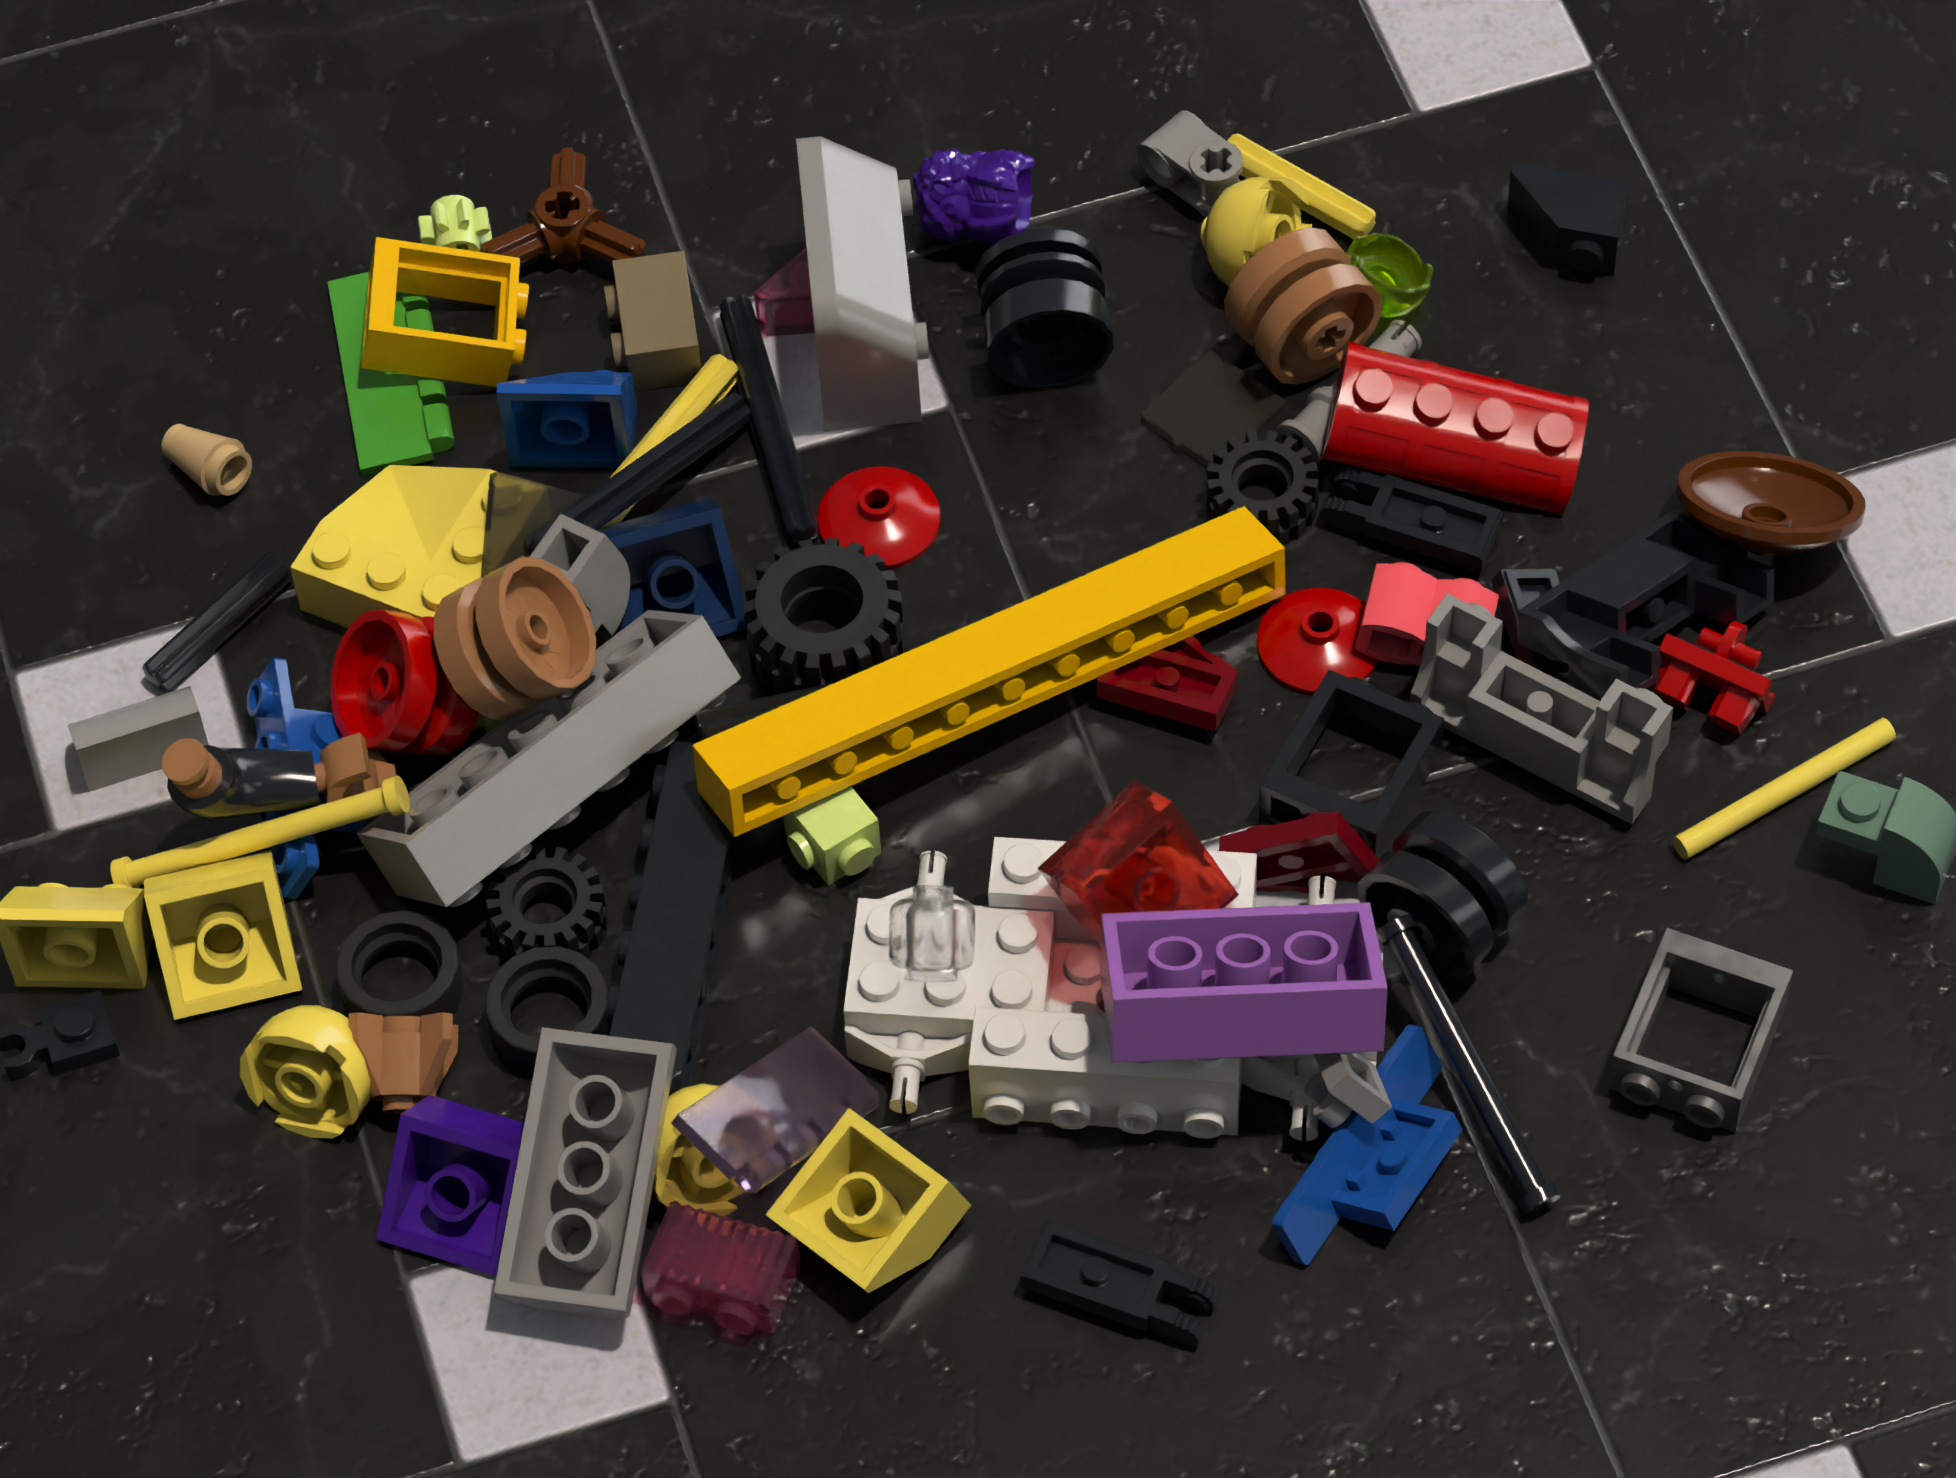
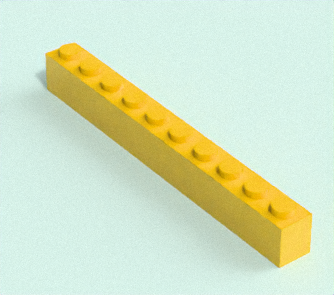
(988, 670)

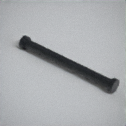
(1463, 1055)

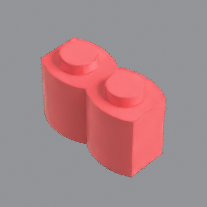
(1401, 603)

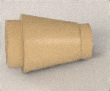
(209, 459)

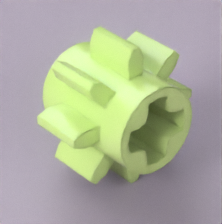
(455, 224)

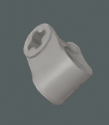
(1190, 161)

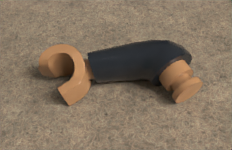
(263, 780)

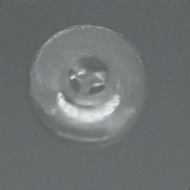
(932, 934)

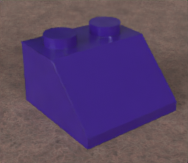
(451, 1183)

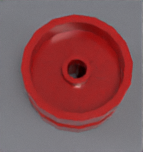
(395, 689)

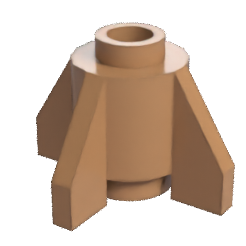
(405, 1055)

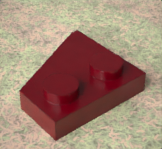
(1174, 683)
(1303, 849)

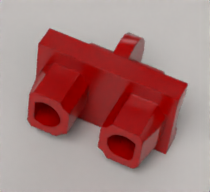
(1739, 688)

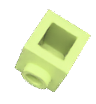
(834, 835)

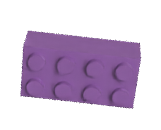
(1242, 982)

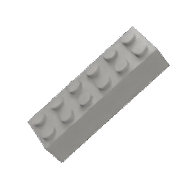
(550, 759)

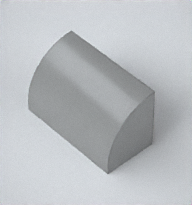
(135, 737)

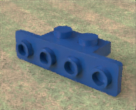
(291, 728)
(1373, 1168)

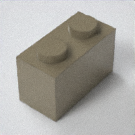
(656, 320)

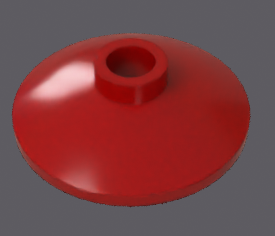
(895, 532)
(1301, 656)

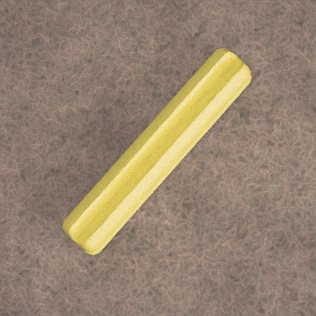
(1324, 200)

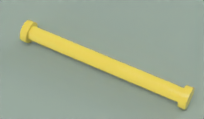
(389, 798)

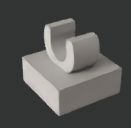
(1346, 1085)

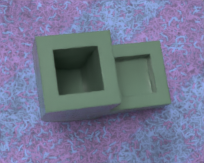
(1905, 827)

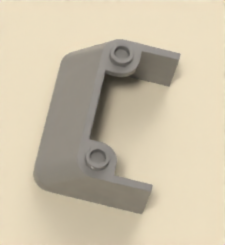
(860, 287)

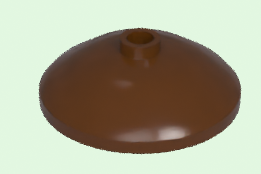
(1770, 501)

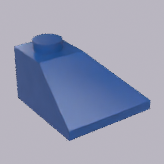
(569, 419)

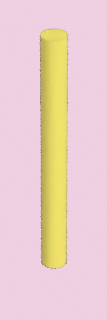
(1784, 788)

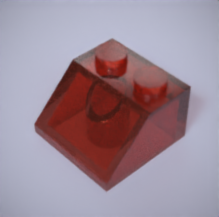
(1135, 860)

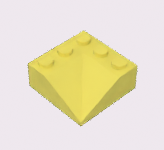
(396, 544)

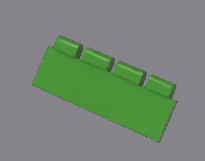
(392, 414)

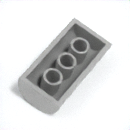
(585, 1173)

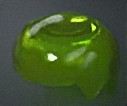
(1393, 271)

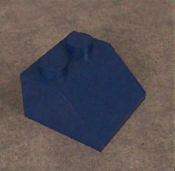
(681, 565)

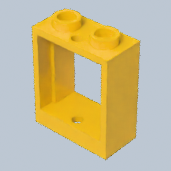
(447, 275)

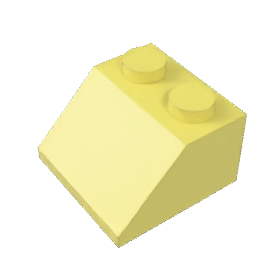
(222, 934)
(76, 936)
(868, 1205)

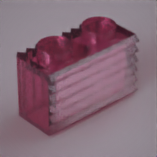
(720, 1269)

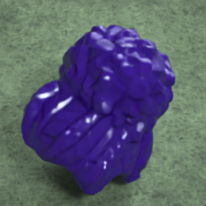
(974, 194)

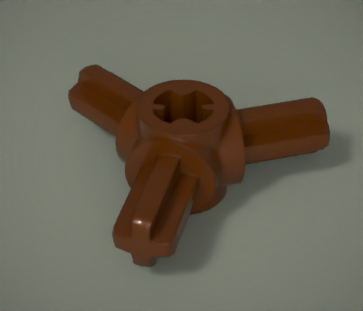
(566, 223)

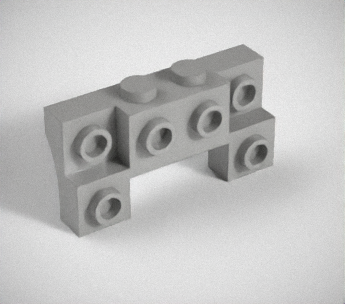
(1535, 721)

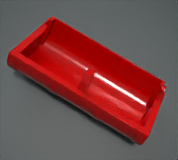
(1456, 429)

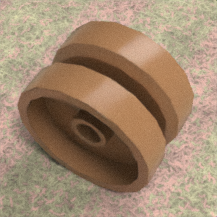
(1302, 305)
(515, 638)

